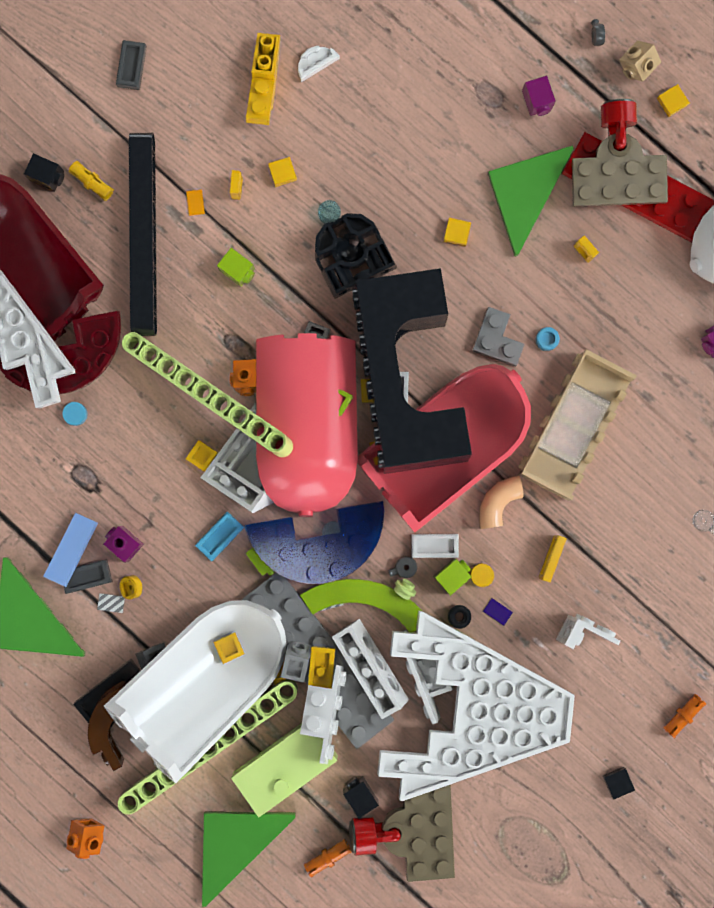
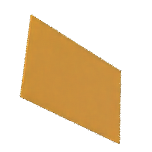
(195, 202)

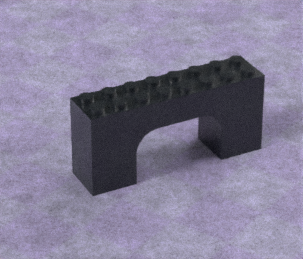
(387, 312)

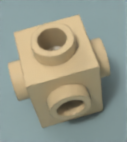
(640, 61)

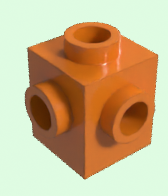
(244, 377)
(85, 838)

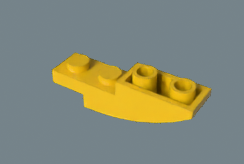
(263, 79)

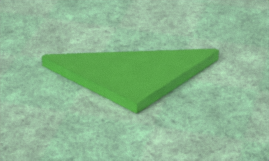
(523, 191)
(28, 620)
(233, 842)

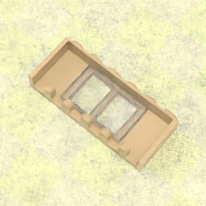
(575, 424)

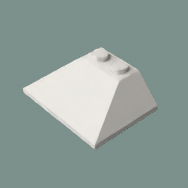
(236, 472)

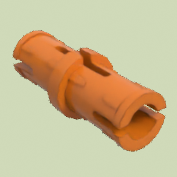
(684, 715)
(327, 858)

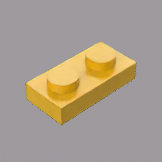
(321, 666)

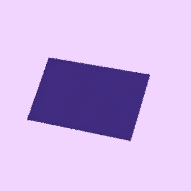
(497, 611)

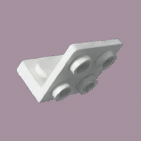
(572, 634)

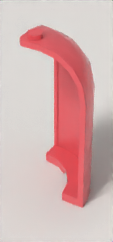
(301, 399)
(496, 424)

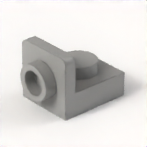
(296, 661)

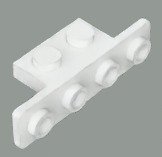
(424, 675)
(321, 713)

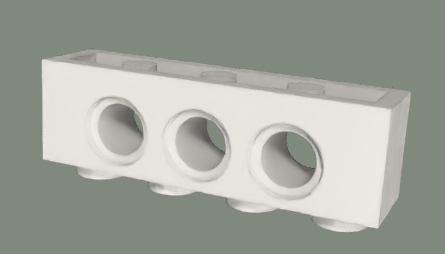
(370, 669)

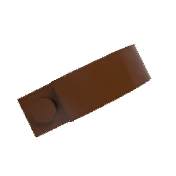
(99, 730)

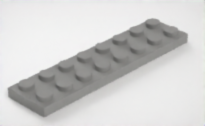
(357, 714)

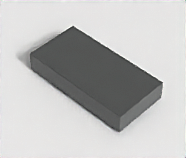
(131, 65)
(89, 576)

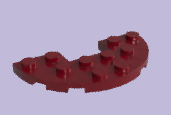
(95, 347)

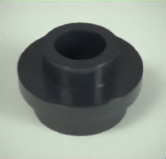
(466, 619)

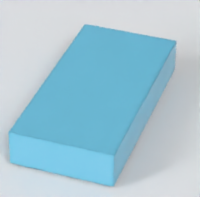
(219, 536)

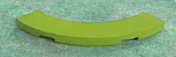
(362, 592)

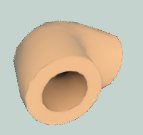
(496, 499)

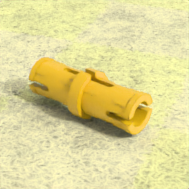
(91, 180)

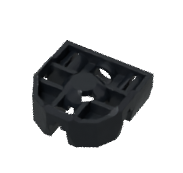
(351, 256)

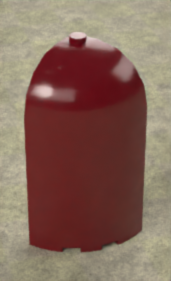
(42, 262)

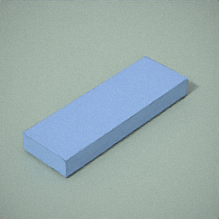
(70, 549)

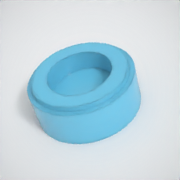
(547, 339)
(75, 413)

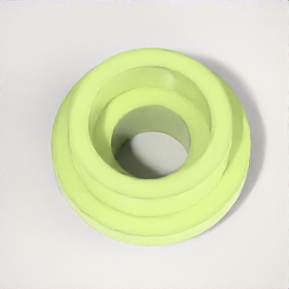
(405, 589)

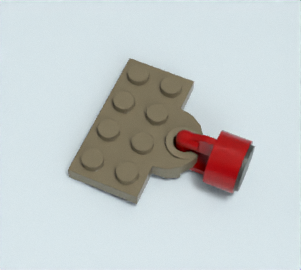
(619, 169)
(416, 831)

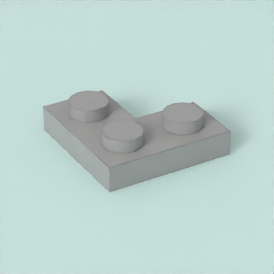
(493, 343)

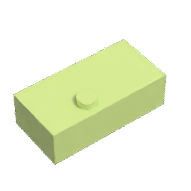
(280, 770)

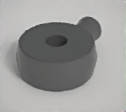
(597, 33)
(399, 567)

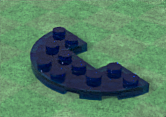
(319, 557)

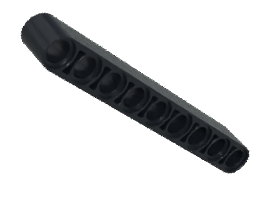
(142, 234)

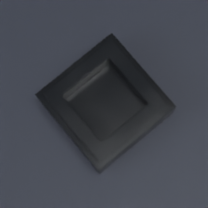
(618, 783)

